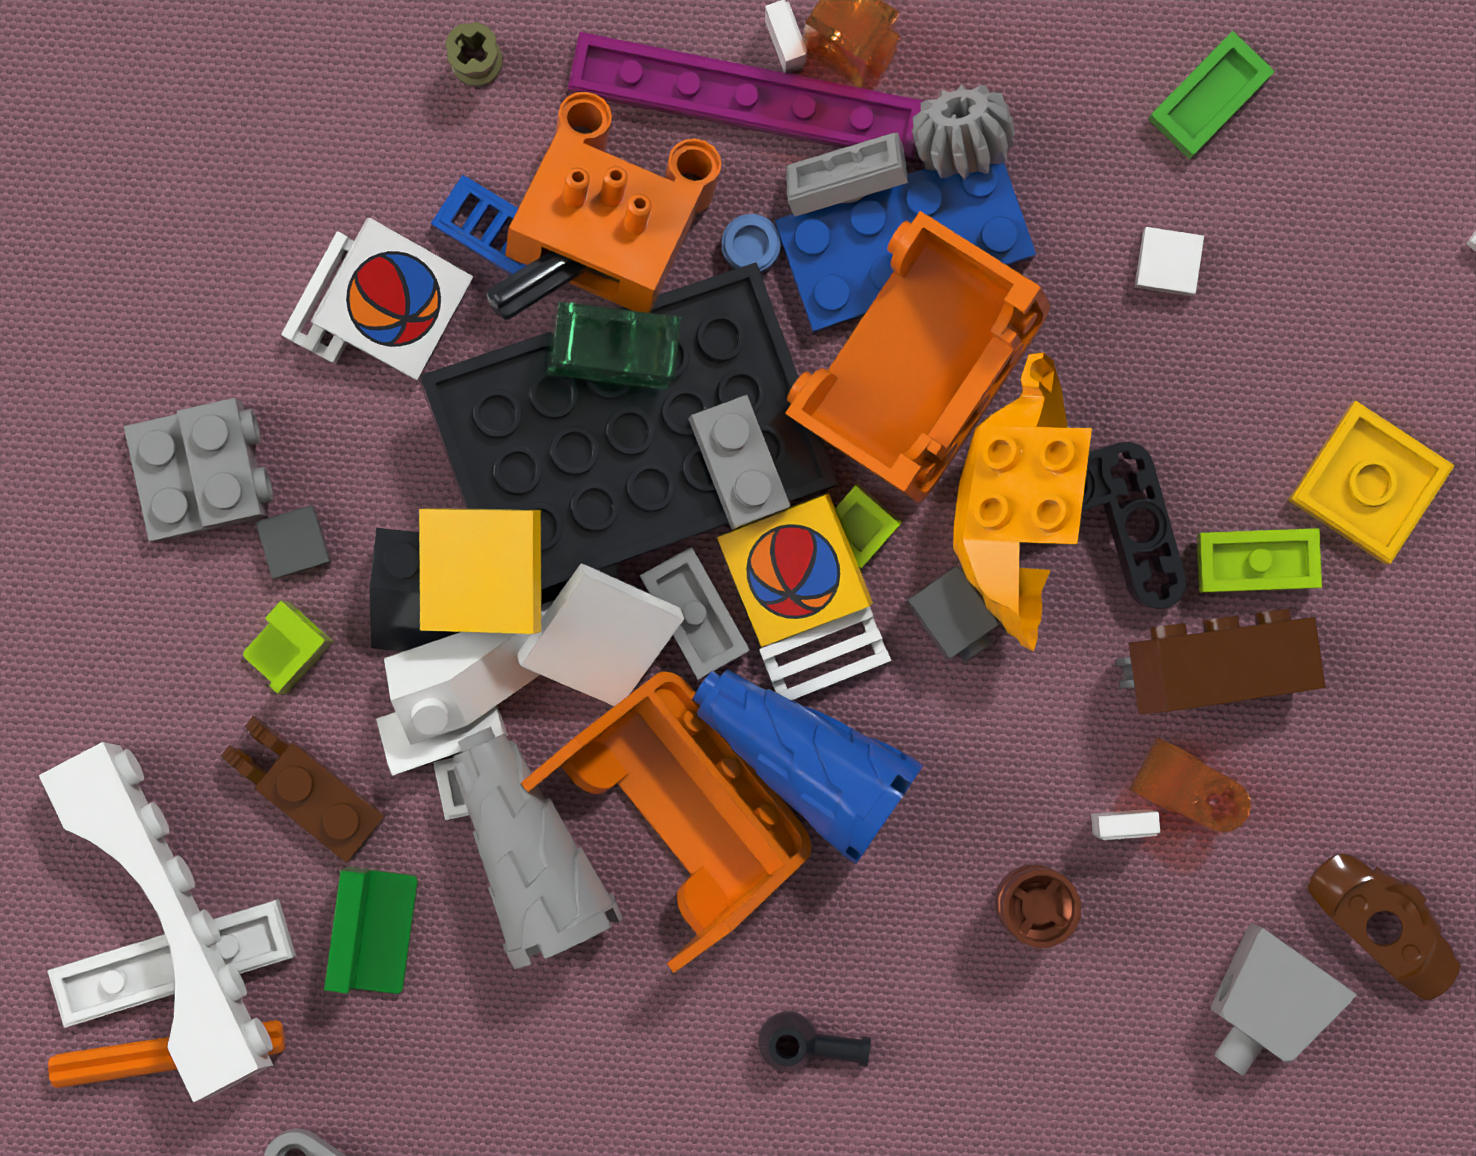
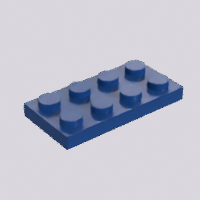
(842, 249)

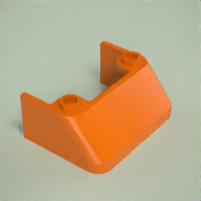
(697, 797)

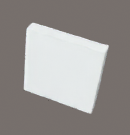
(600, 635)

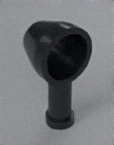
(810, 1043)

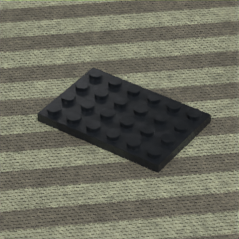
(621, 460)

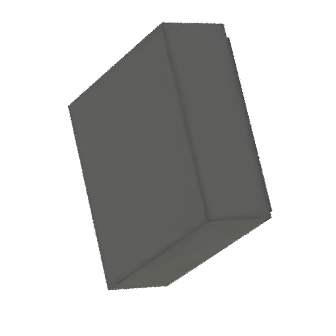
(293, 542)

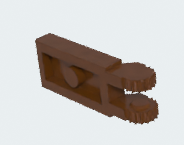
(308, 792)

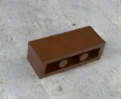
(1226, 662)

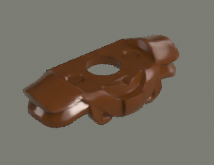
(1355, 892)

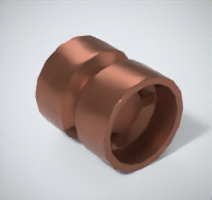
(1038, 905)

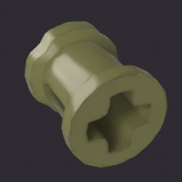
(474, 36)

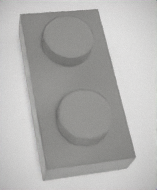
(739, 462)
(708, 631)

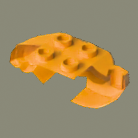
(1018, 487)

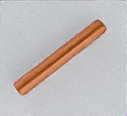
(128, 1060)

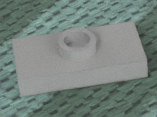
(846, 174)

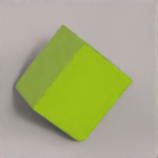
(286, 647)

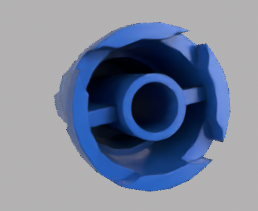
(812, 761)

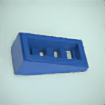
(464, 236)

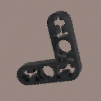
(1103, 489)

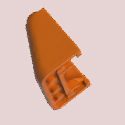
(922, 358)

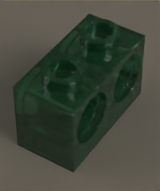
(613, 345)

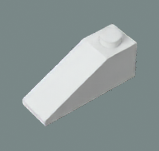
(455, 680)

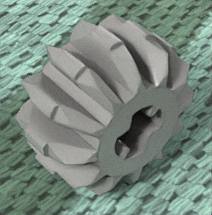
(963, 131)

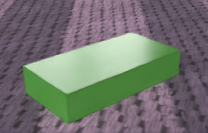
(1211, 95)

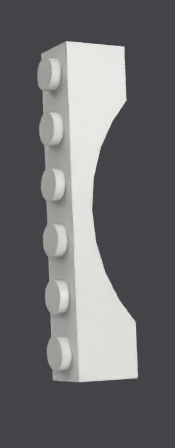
(211, 1029)

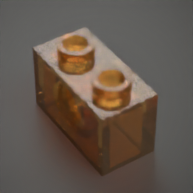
(852, 37)

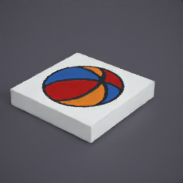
(391, 298)

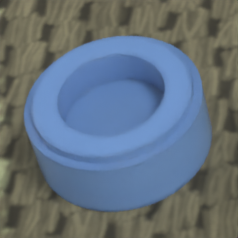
(751, 240)

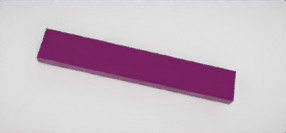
(739, 94)

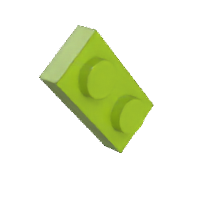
(1259, 560)

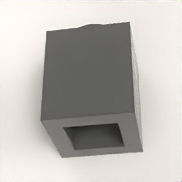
(953, 615)

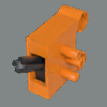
(601, 217)

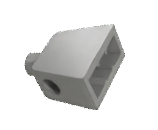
(1274, 1001)

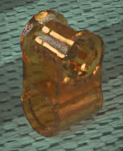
(1183, 784)

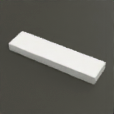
(146, 971)

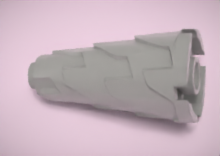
(535, 871)

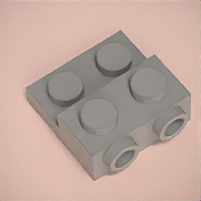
(198, 469)

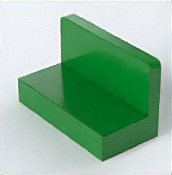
(371, 931)

